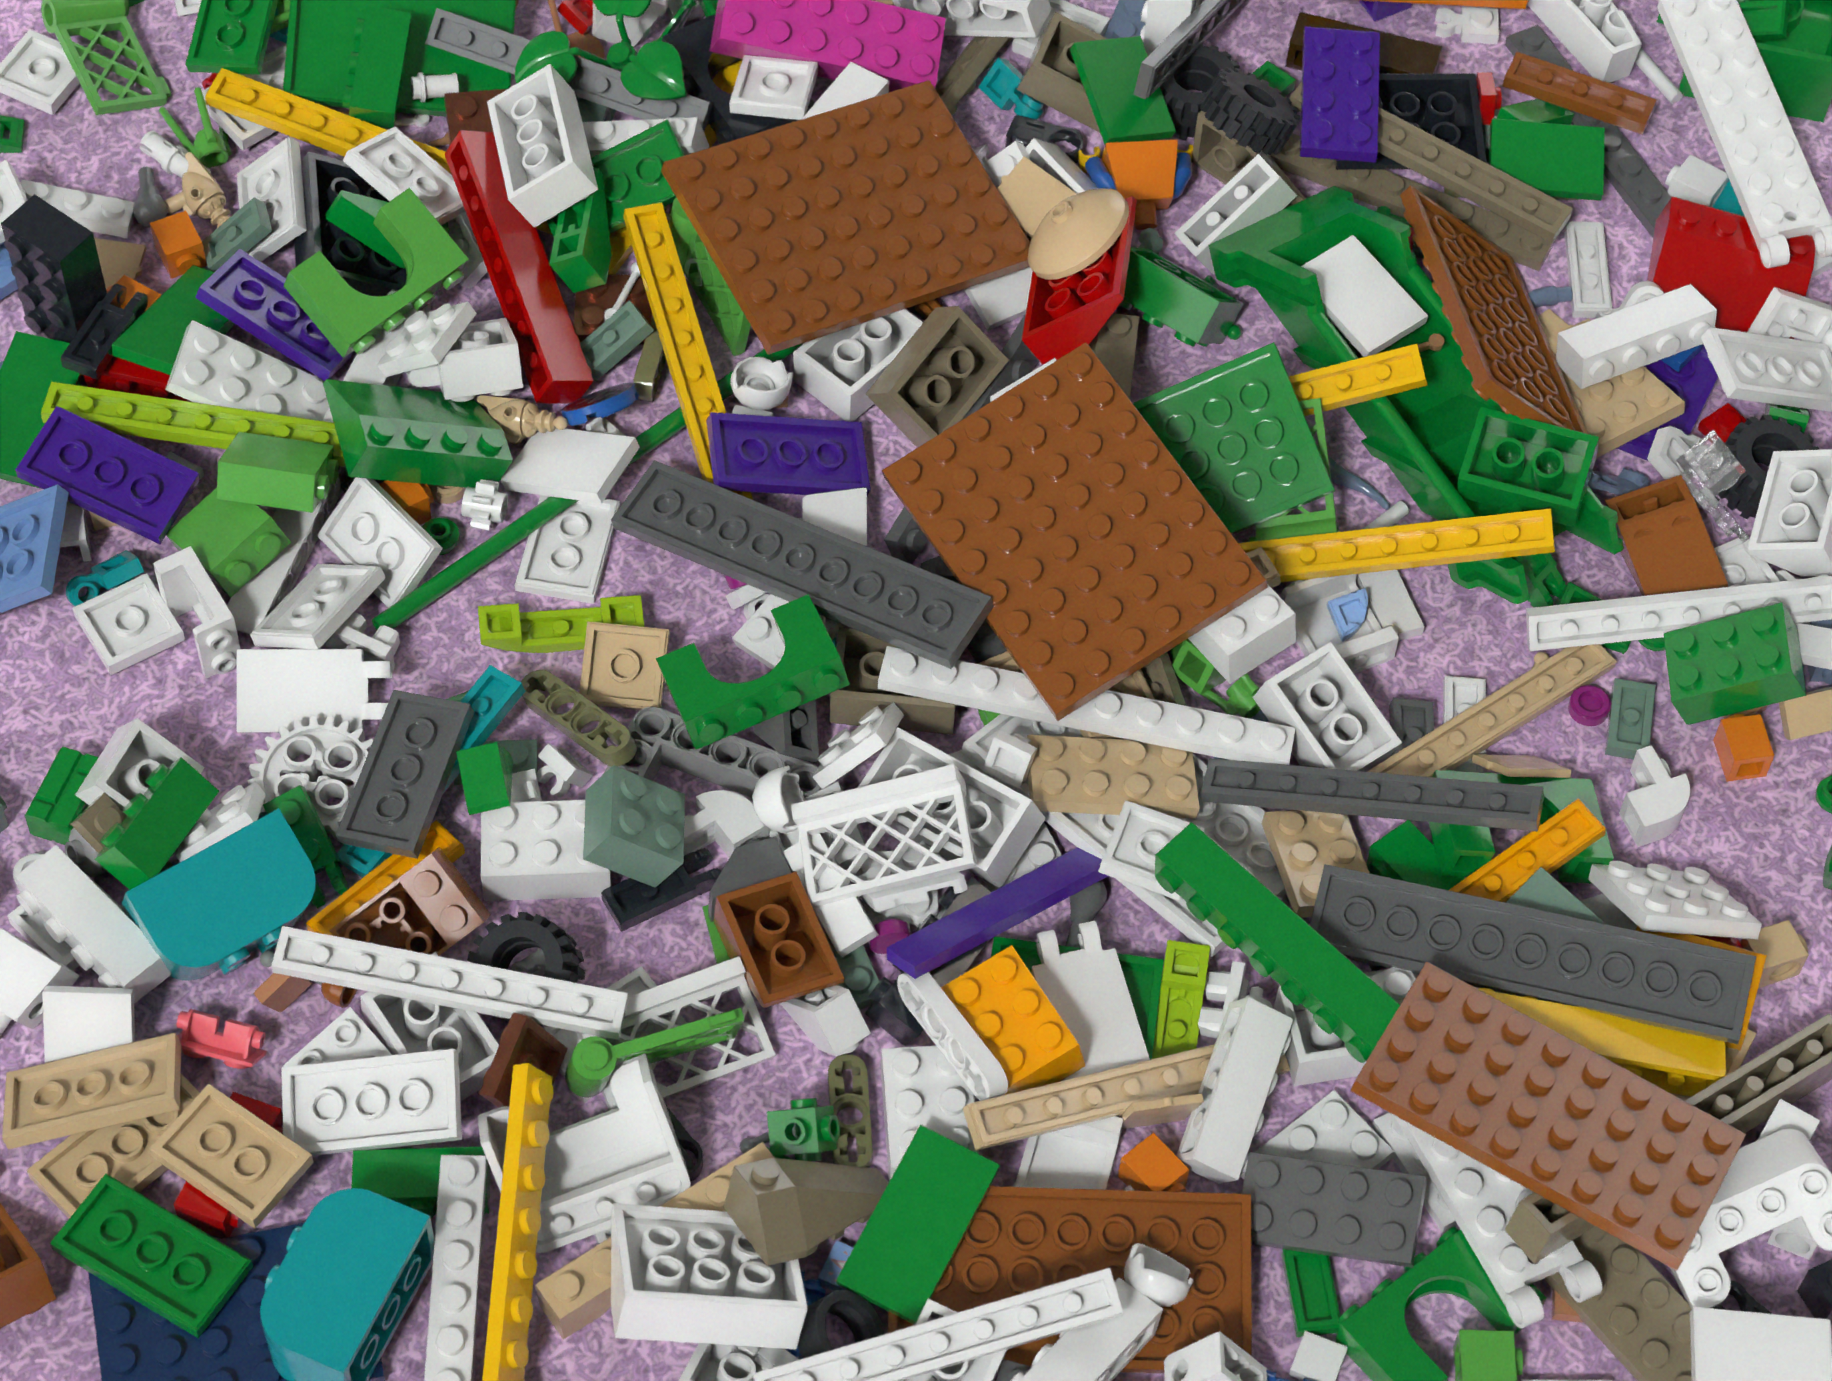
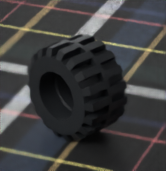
(1193, 74)
(1755, 444)
(526, 932)

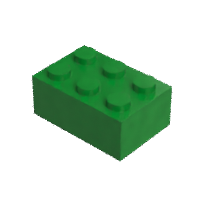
(1178, 299)
(1527, 465)
(1734, 664)

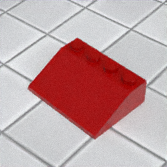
(1723, 261)
(1075, 308)

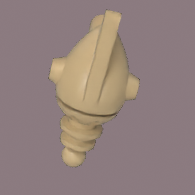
(200, 194)
(520, 418)

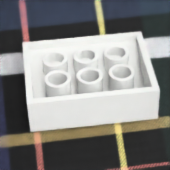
(699, 1281)

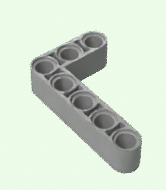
(706, 763)

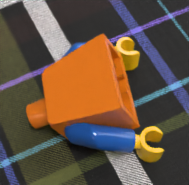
(1142, 169)

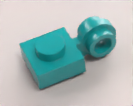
(1001, 87)
(106, 574)

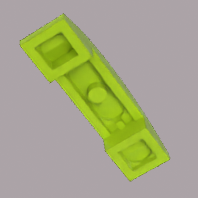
(552, 630)
(1180, 998)

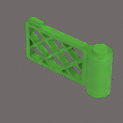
(90, 21)
(708, 282)
(1307, 522)
(597, 1058)

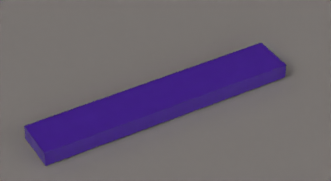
(995, 913)

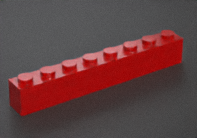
(519, 273)

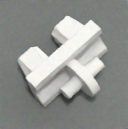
(376, 648)
(1228, 988)

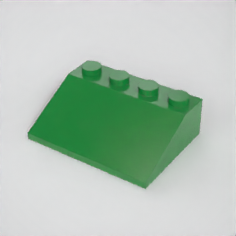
(415, 435)

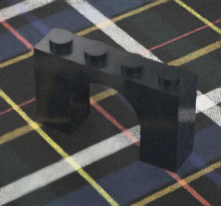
(699, 66)

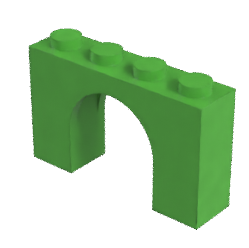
(353, 318)

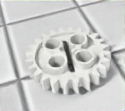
(321, 780)

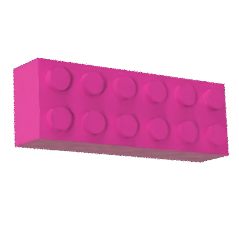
(871, 34)

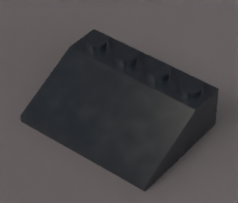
(1434, 103)
(353, 260)

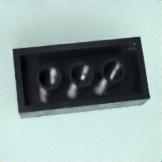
(53, 268)

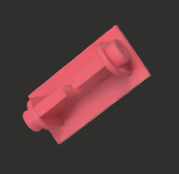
(237, 1046)

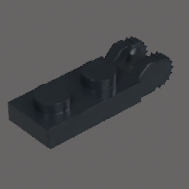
(92, 345)
(635, 902)

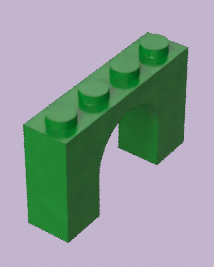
(720, 709)
(1468, 848)
(1378, 1329)

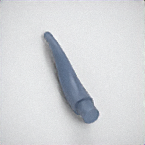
(1550, 296)
(1346, 479)

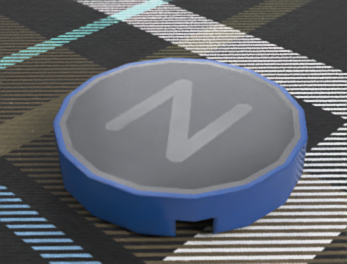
(601, 403)

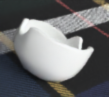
(761, 383)
(774, 797)
(1157, 1275)

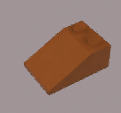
(777, 940)
(22, 1274)

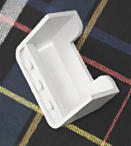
(601, 1161)
(1762, 1190)

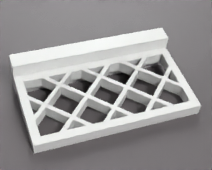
(887, 801)
(687, 992)

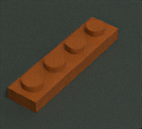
(1579, 93)

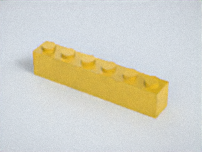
(1662, 1056)

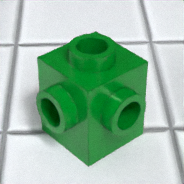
(803, 1130)

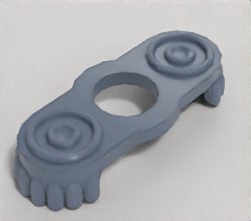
(1622, 484)

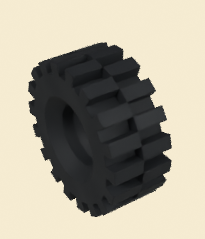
(1250, 111)

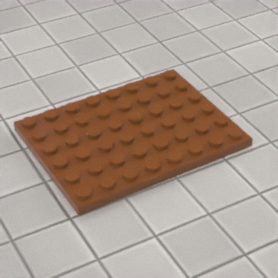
(848, 215)
(1074, 530)

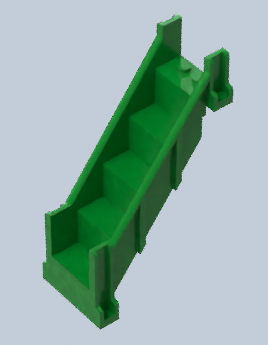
(1415, 431)

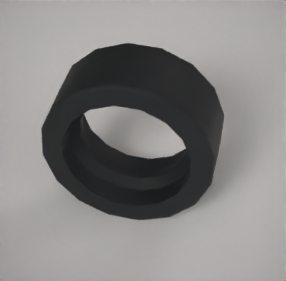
(851, 1308)

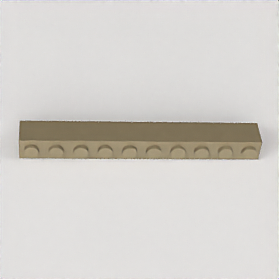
(1738, 1099)

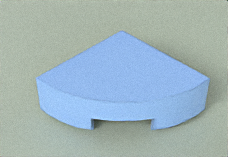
(1348, 612)

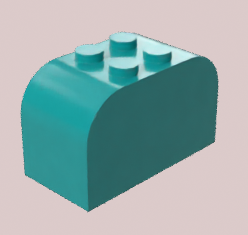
(225, 900)
(344, 1286)

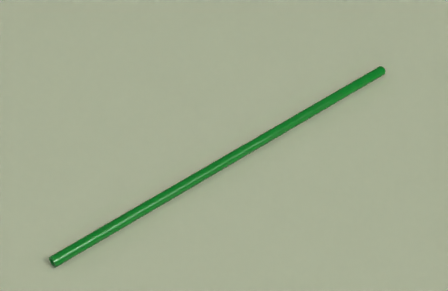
(533, 520)

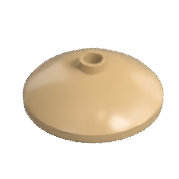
(1077, 232)

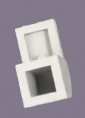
(1658, 804)
(724, 819)

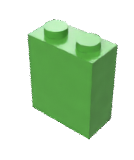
(276, 472)
(229, 540)

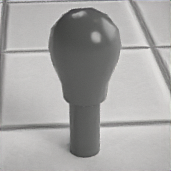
(149, 204)
(1084, 908)

